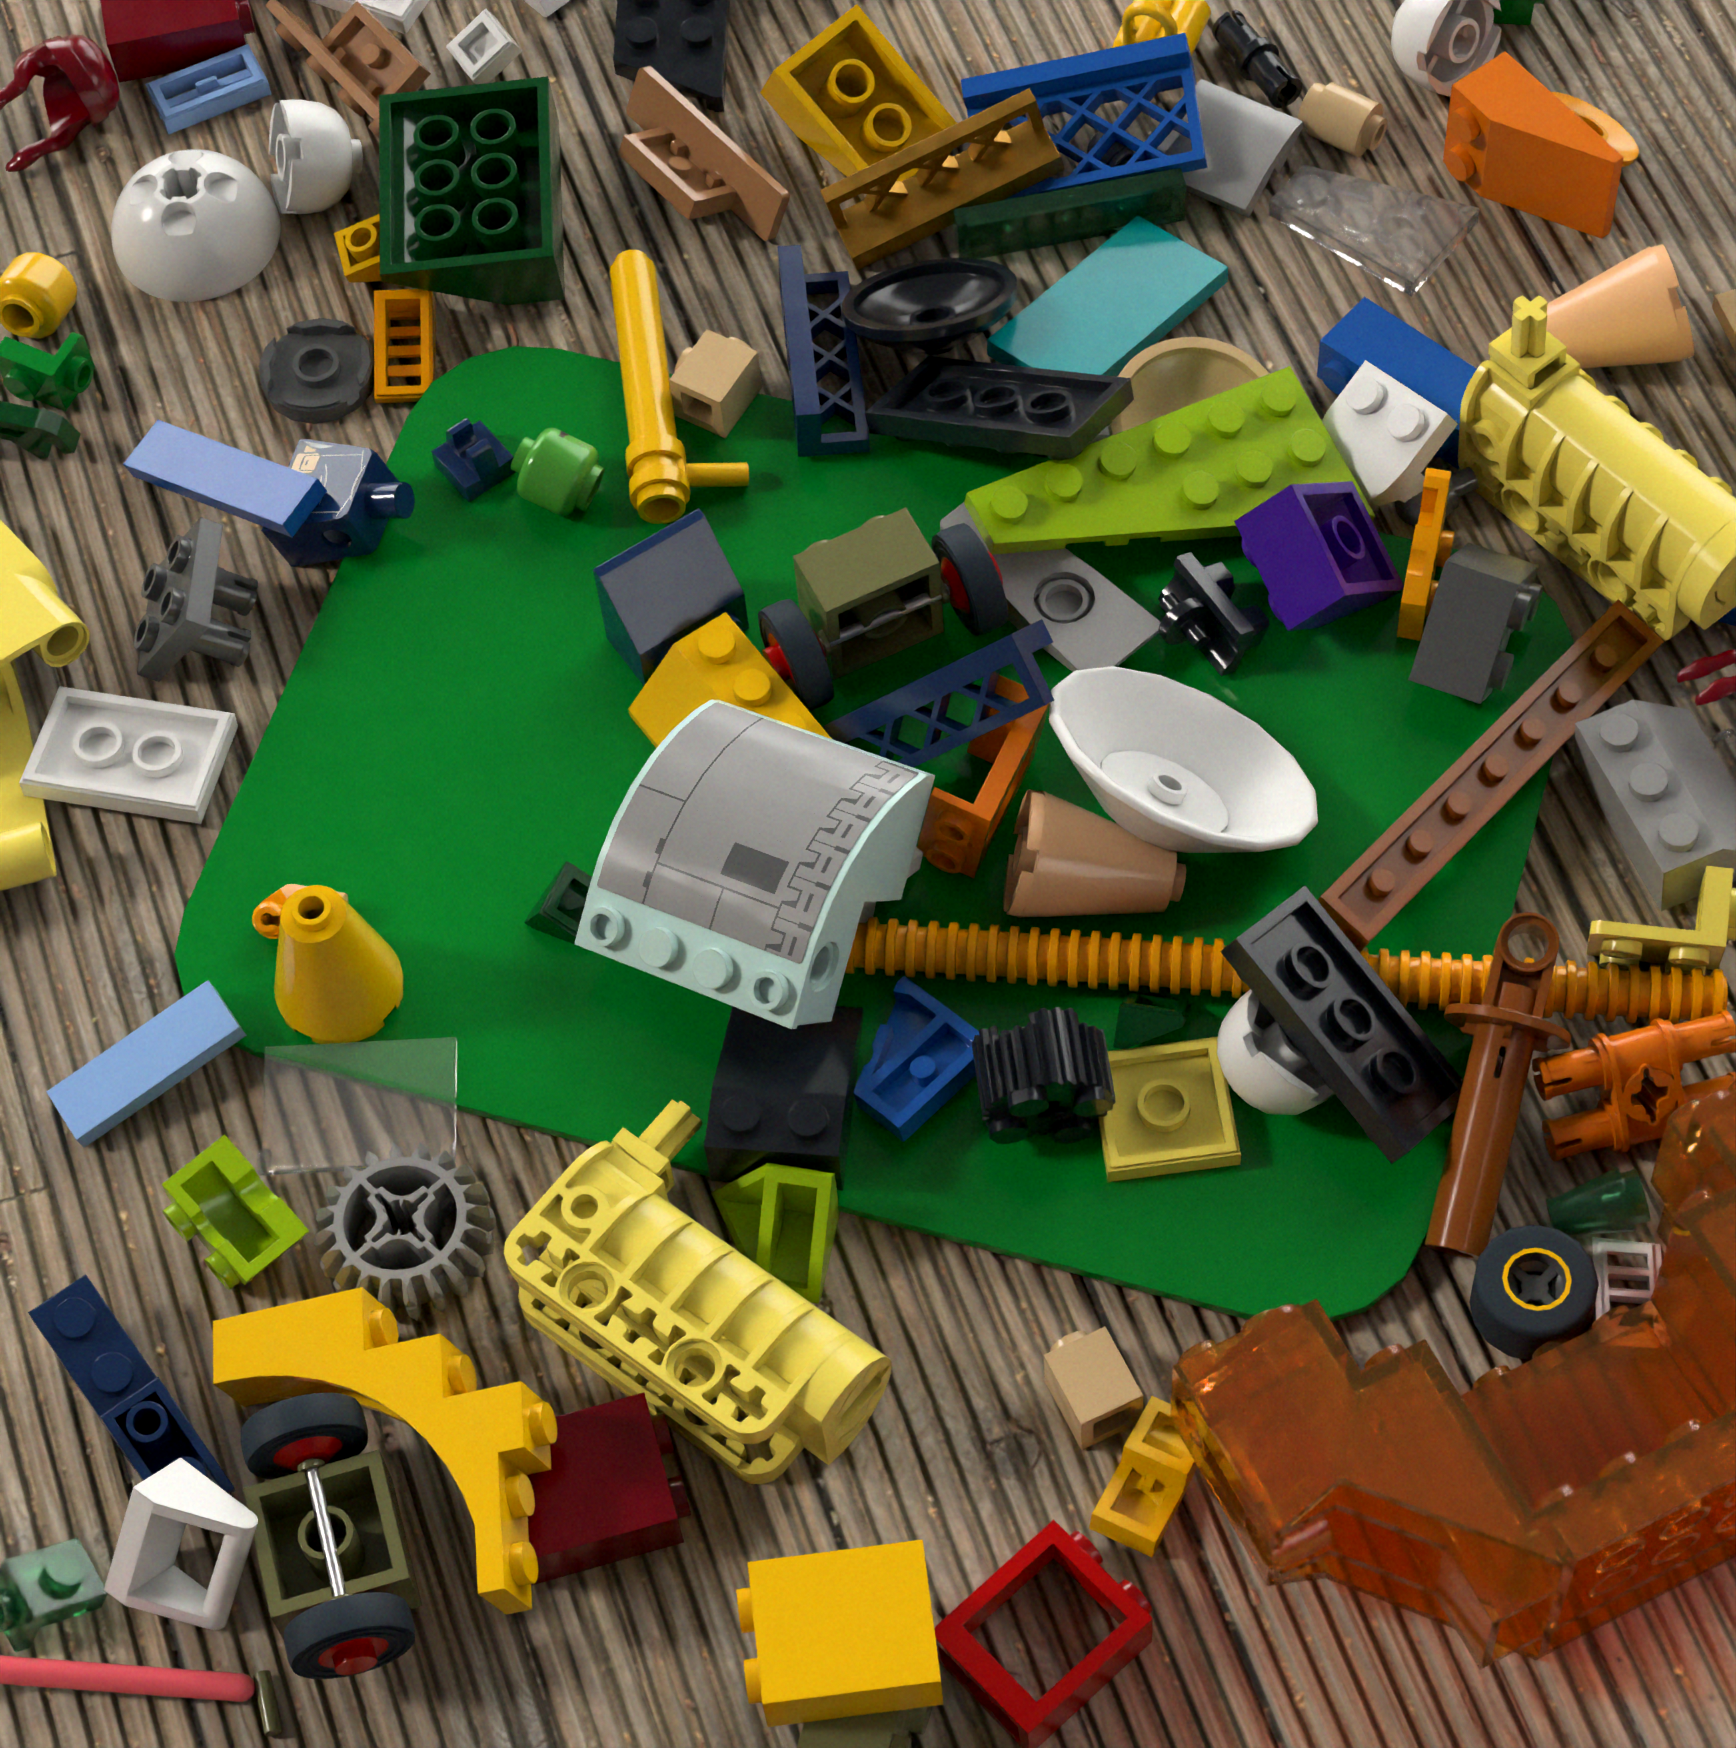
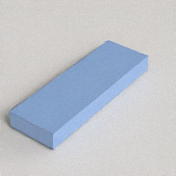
(146, 1063)

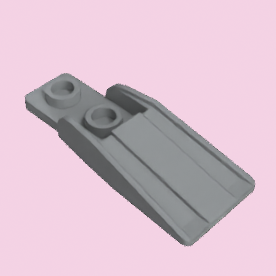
(1083, 611)

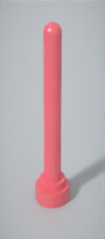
(126, 1679)

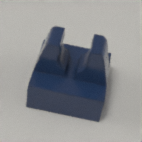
(472, 459)

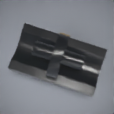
(1202, 613)

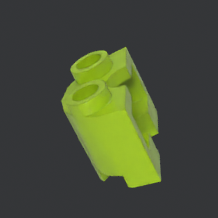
(230, 1213)

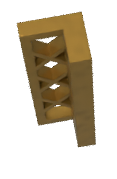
(913, 209)

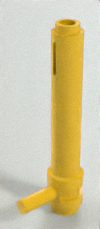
(655, 456)

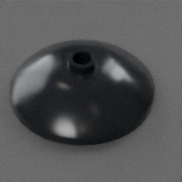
(930, 304)

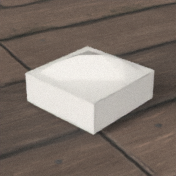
(483, 48)

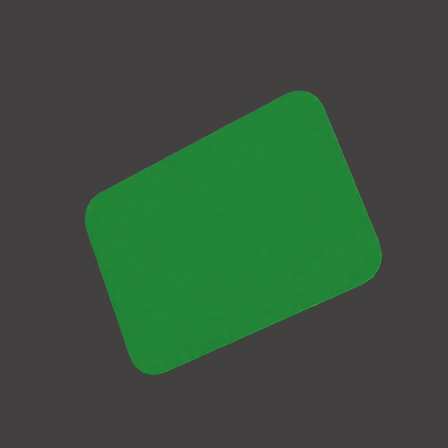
(477, 734)

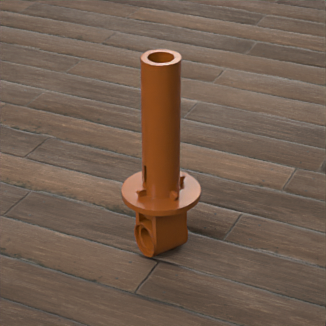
(1488, 1108)

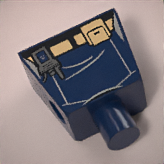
(352, 512)

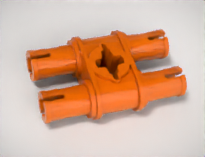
(1618, 1067)

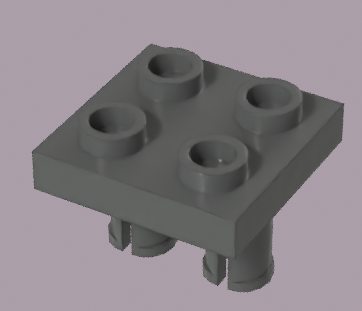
(181, 603)

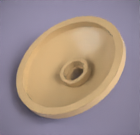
(1181, 374)

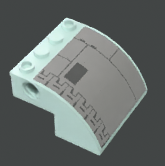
(752, 861)

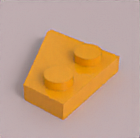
(1429, 549)

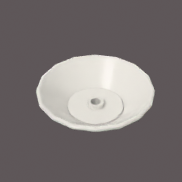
(1180, 764)

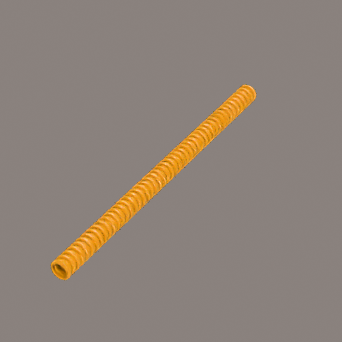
(1204, 967)

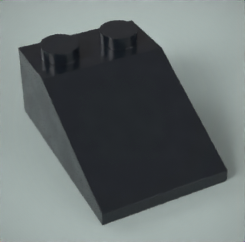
(783, 1095)

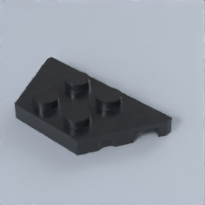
(678, 40)

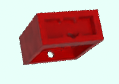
(993, 1687)

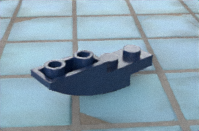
(121, 1384)

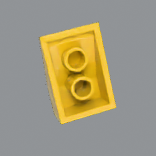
(854, 96)

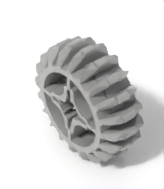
(435, 1192)

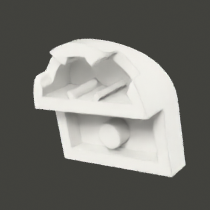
(1386, 435)

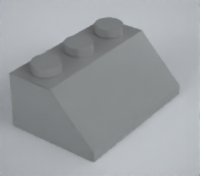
(1660, 794)

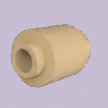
(1343, 118)

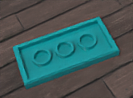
(1111, 304)

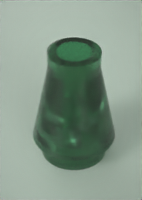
(1601, 1205)

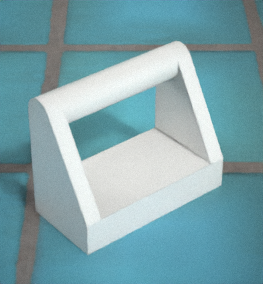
(150, 1538)

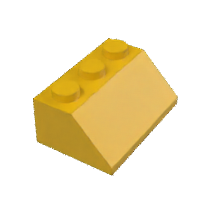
(715, 665)

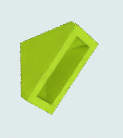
(784, 1223)

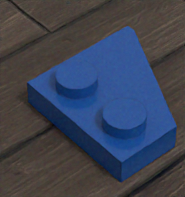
(915, 1062)

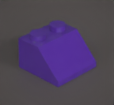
(1318, 554)

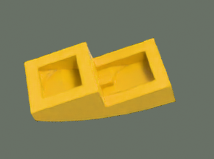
(1146, 1483)

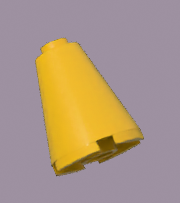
(333, 969)

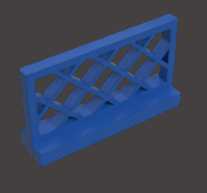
(1100, 77)

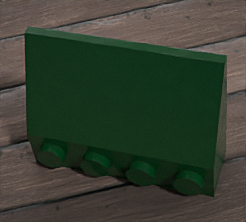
(472, 191)

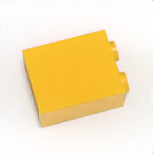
(840, 1634)

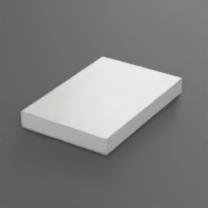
(129, 754)

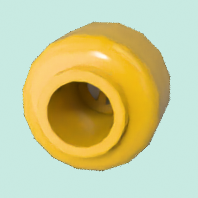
(35, 295)

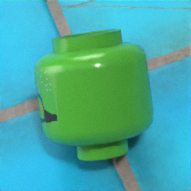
(557, 472)

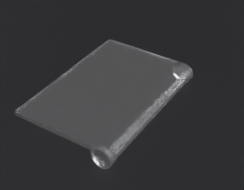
(356, 1097)

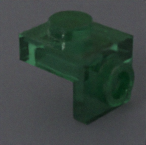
(46, 1589)

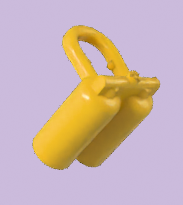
(1162, 18)

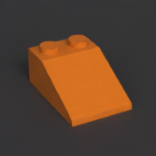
(1530, 149)

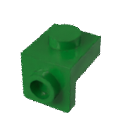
(44, 376)

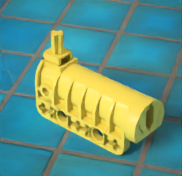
(1597, 481)
(691, 1307)

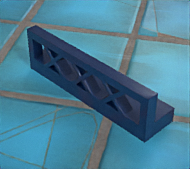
(803, 355)
(938, 686)

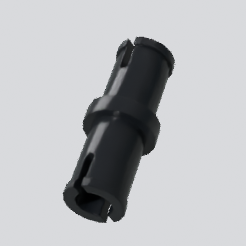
(1257, 59)

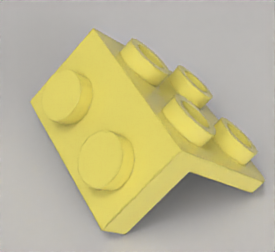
(1672, 946)

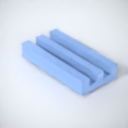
(211, 95)

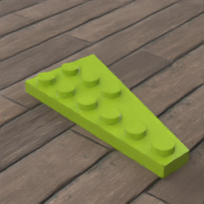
(1168, 476)

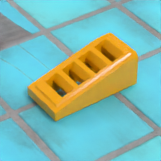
(403, 305)

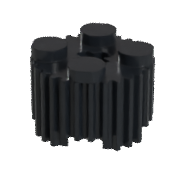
(1043, 1078)

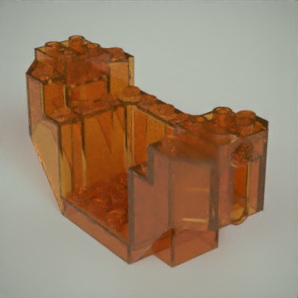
(1537, 1492)

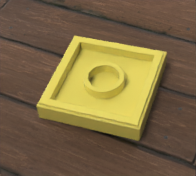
(1168, 1112)

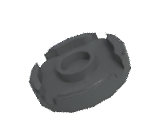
(317, 371)

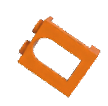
(959, 832)

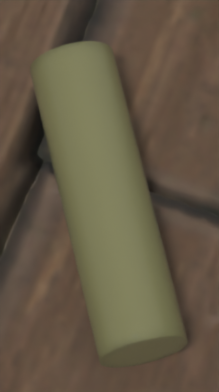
(267, 1703)

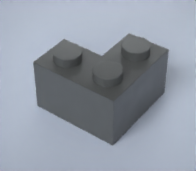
(1471, 620)

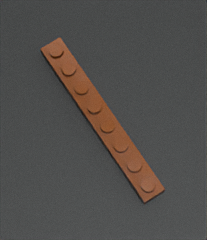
(1488, 775)

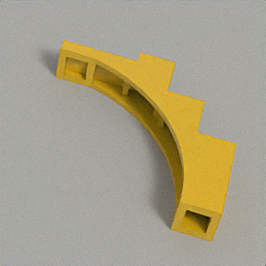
(483, 1435)

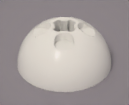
(194, 226)

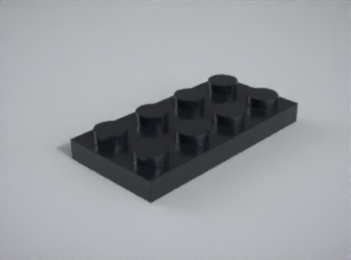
(1000, 407)
(1346, 1023)

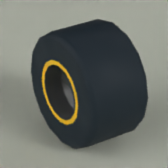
(1533, 1267)

